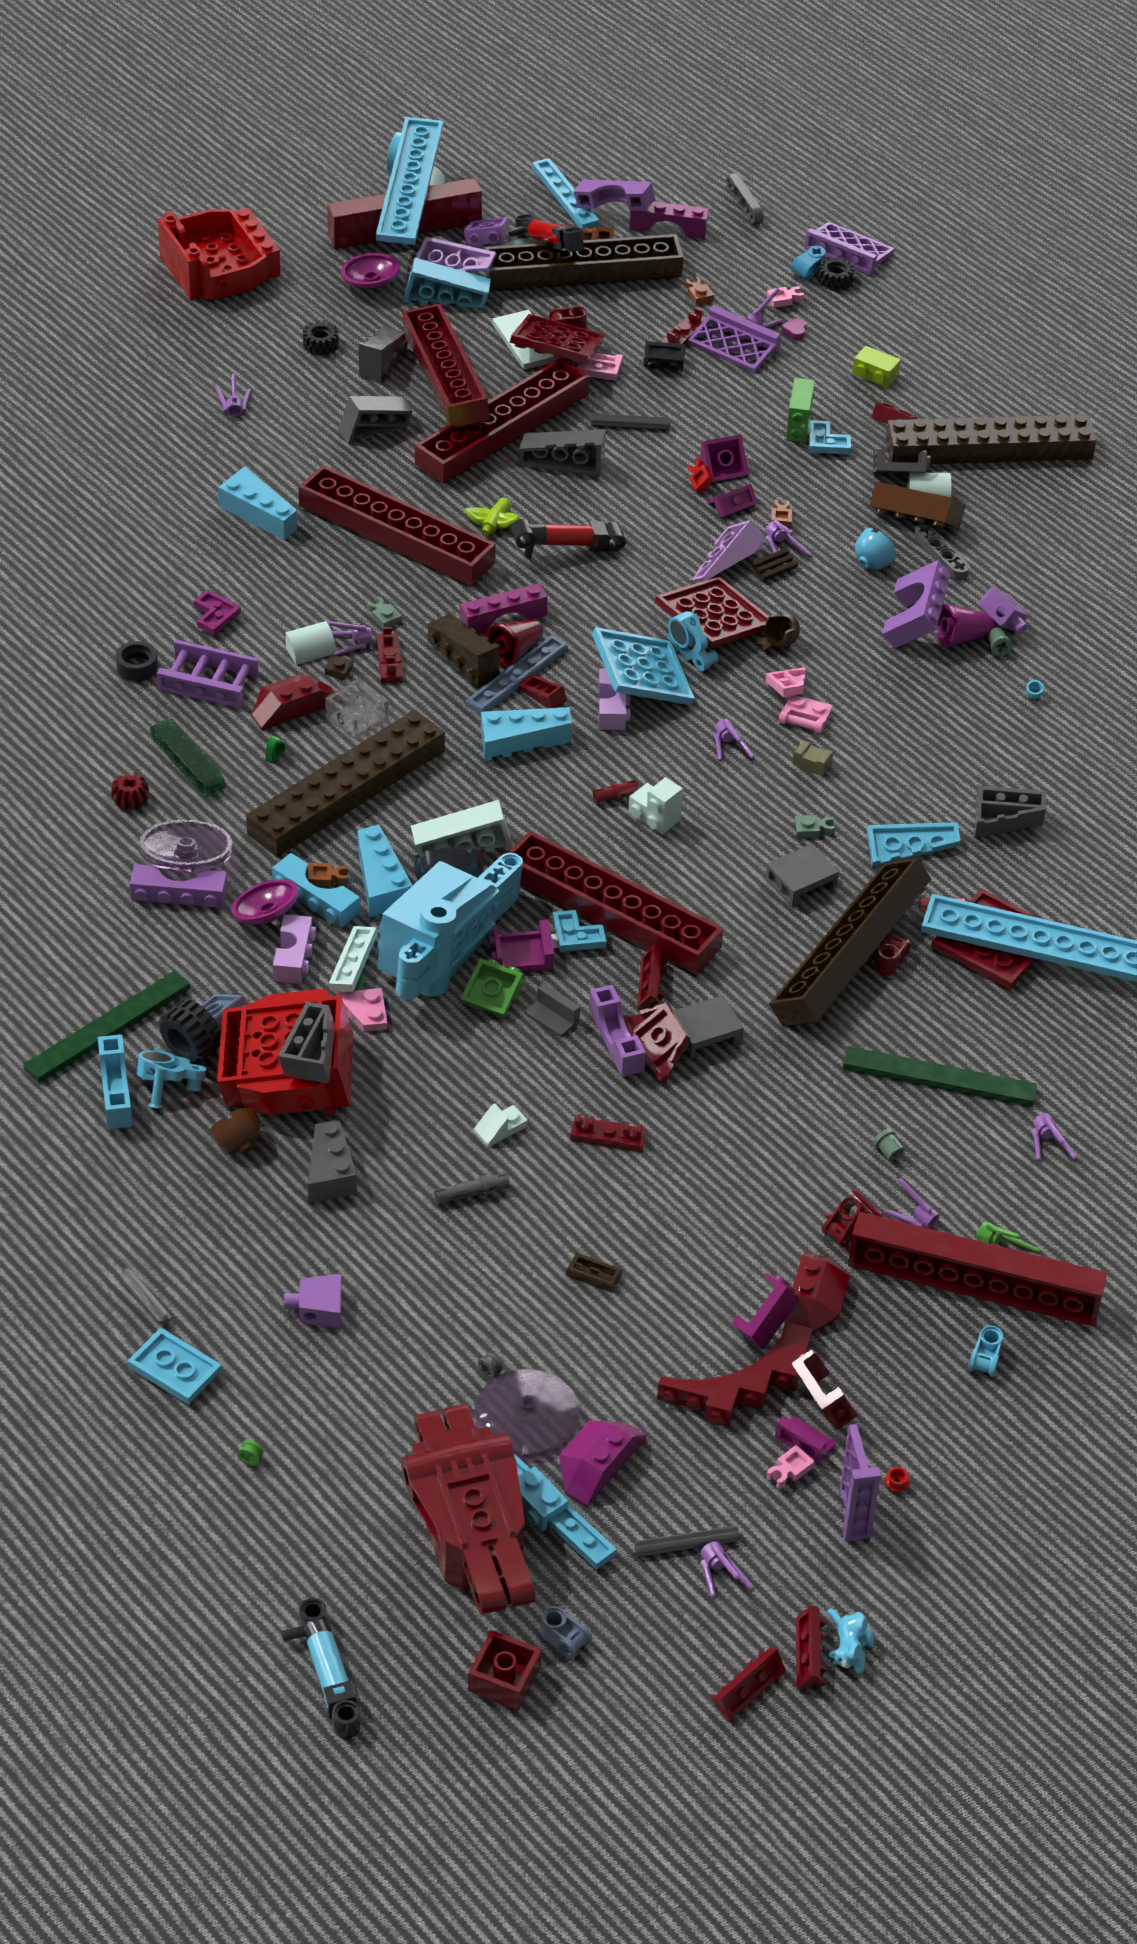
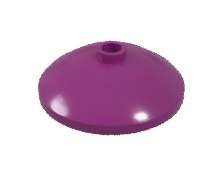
(370, 270)
(265, 902)

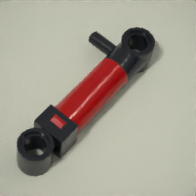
(562, 237)
(594, 535)

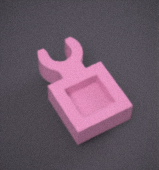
(785, 297)
(791, 1464)

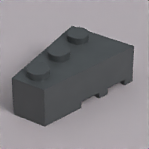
(381, 353)
(373, 415)
(1007, 809)
(309, 1045)
(331, 1164)

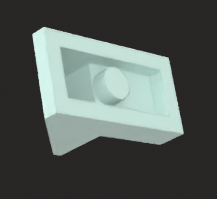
(499, 1124)

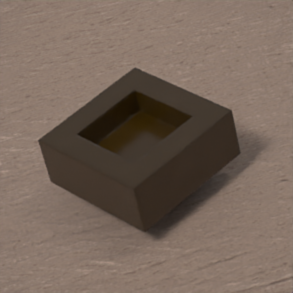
(339, 667)

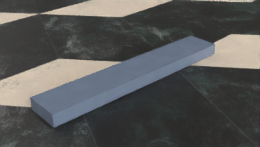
(508, 680)

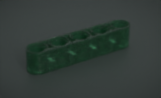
(187, 757)

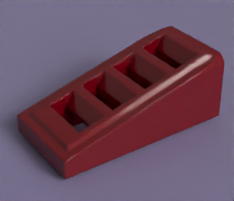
(545, 692)

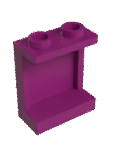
(524, 950)
(770, 1315)

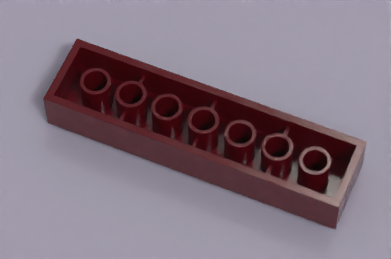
(445, 207)

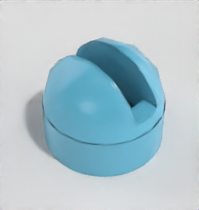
(1034, 689)

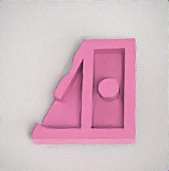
(787, 682)
(366, 1008)

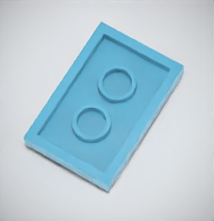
(174, 1366)

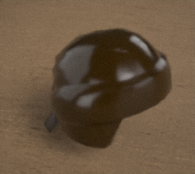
(780, 631)

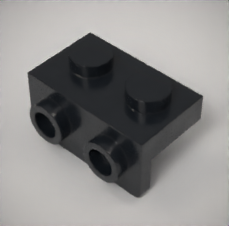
(664, 355)

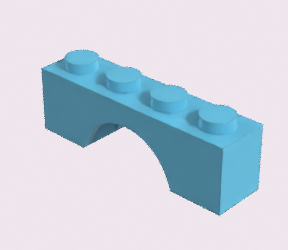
(334, 904)
(114, 1081)

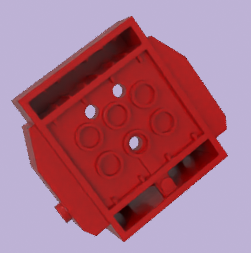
(217, 252)
(260, 1079)

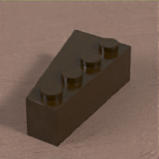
(465, 649)

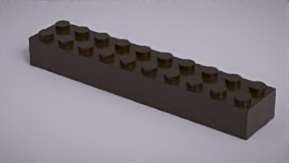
(598, 262)
(992, 439)
(345, 783)
(850, 942)

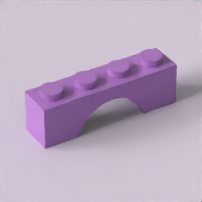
(594, 193)
(204, 890)
(608, 1016)

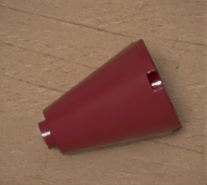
(514, 639)

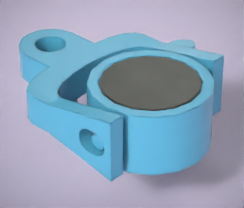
(685, 631)
(159, 1067)

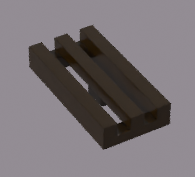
(772, 561)
(592, 1275)

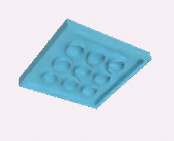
(643, 666)

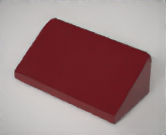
(885, 412)

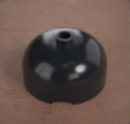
(461, 859)

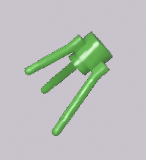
(992, 1234)

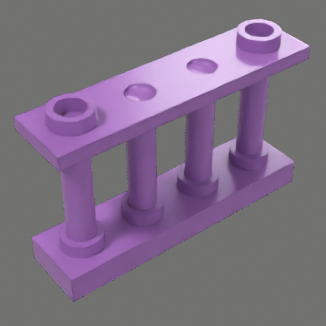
(204, 688)

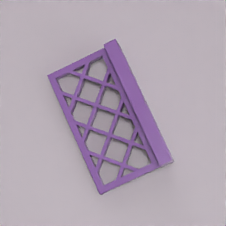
(849, 248)
(742, 329)
(858, 1489)

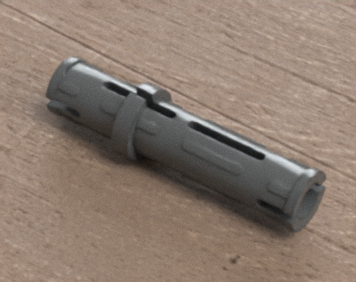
(467, 1189)

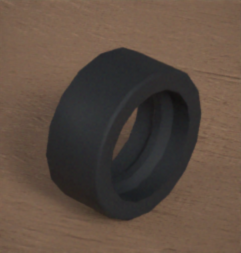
(133, 650)

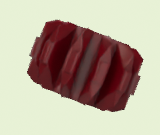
(130, 791)

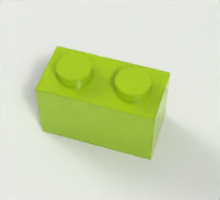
(876, 366)

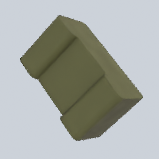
(812, 758)

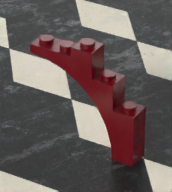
(748, 1386)

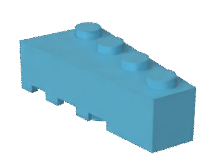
(524, 730)

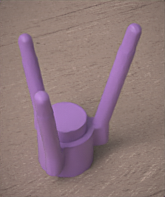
(758, 318)
(234, 404)
(779, 532)
(359, 633)
(727, 733)
(1047, 1129)
(924, 1214)
(717, 1558)

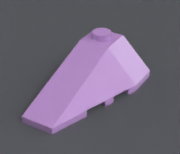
(455, 255)
(731, 547)

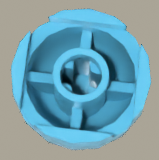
(874, 550)

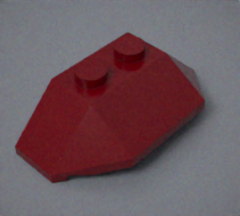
(289, 700)
(820, 1291)

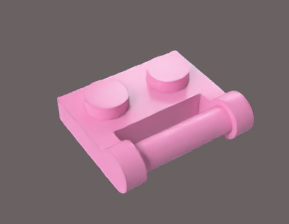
(603, 366)
(806, 713)

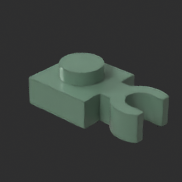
(384, 614)
(810, 827)

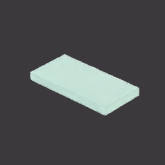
(526, 357)

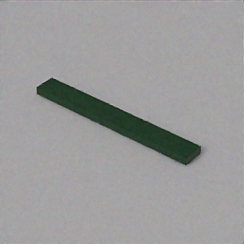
(108, 1024)
(940, 1076)

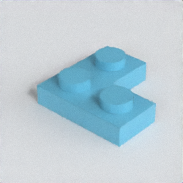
(823, 442)
(573, 937)

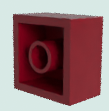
(504, 1670)

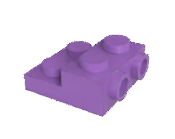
(486, 231)

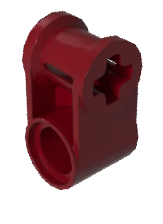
(573, 316)
(891, 954)
(843, 1221)

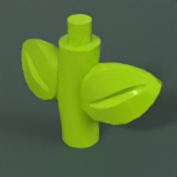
(491, 519)

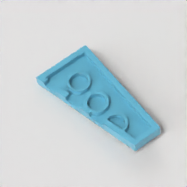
(906, 841)

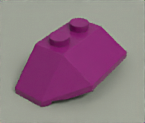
(596, 1457)

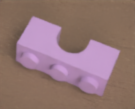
(612, 705)
(292, 963)

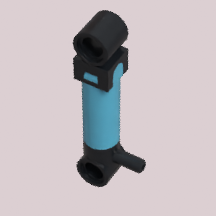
(337, 1690)

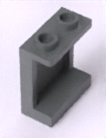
(881, 466)
(800, 873)
(709, 1023)

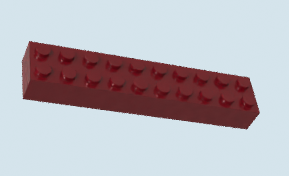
(446, 366)
(511, 415)
(397, 525)
(617, 903)
(977, 1269)

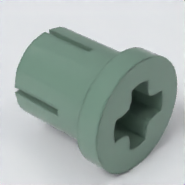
(999, 642)
(889, 1144)

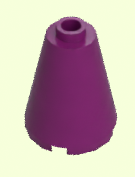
(962, 625)

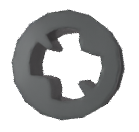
(490, 1365)

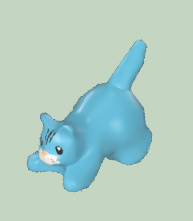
(853, 1637)

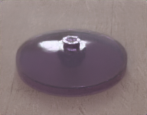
(185, 846)
(533, 1410)

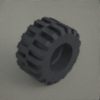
(190, 1031)

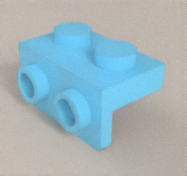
(540, 1498)

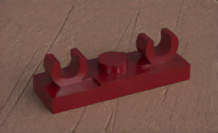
(683, 330)
(389, 656)
(650, 977)
(608, 1133)
(809, 1649)
(749, 1683)

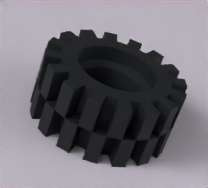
(836, 274)
(320, 338)

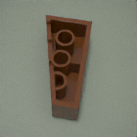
(917, 505)

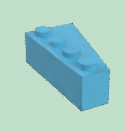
(445, 285)
(258, 504)
(381, 870)

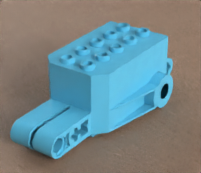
(443, 923)

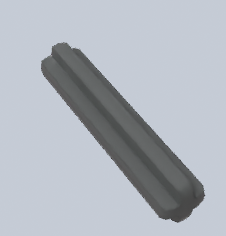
(145, 1297)

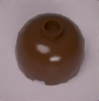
(237, 1132)

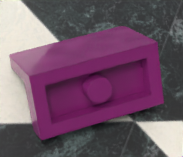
(734, 500)
(807, 1438)

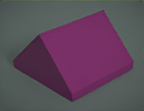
(725, 457)

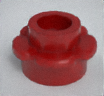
(898, 1474)

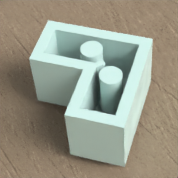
(657, 805)

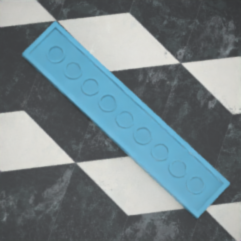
(409, 181)
(1031, 937)

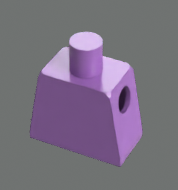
(1004, 610)
(317, 1301)

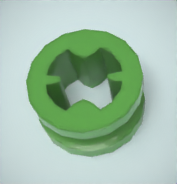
(250, 1452)

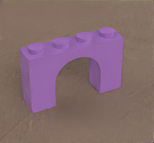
(927, 590)

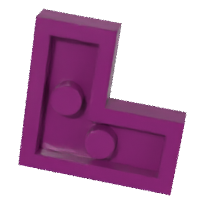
(217, 611)

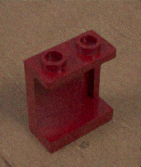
(835, 1403)

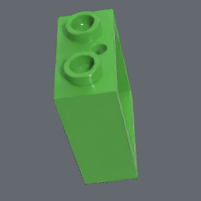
(800, 410)

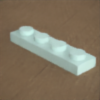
(353, 959)

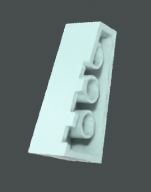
(468, 829)

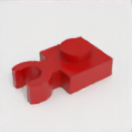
(701, 476)

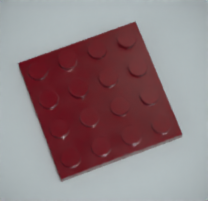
(557, 339)
(720, 610)
(995, 964)

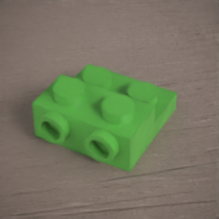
(493, 987)

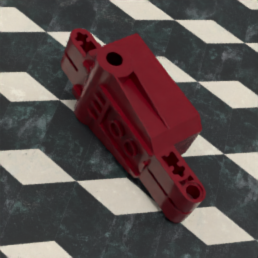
(471, 1506)

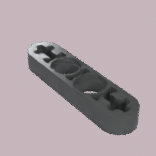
(744, 198)
(926, 536)

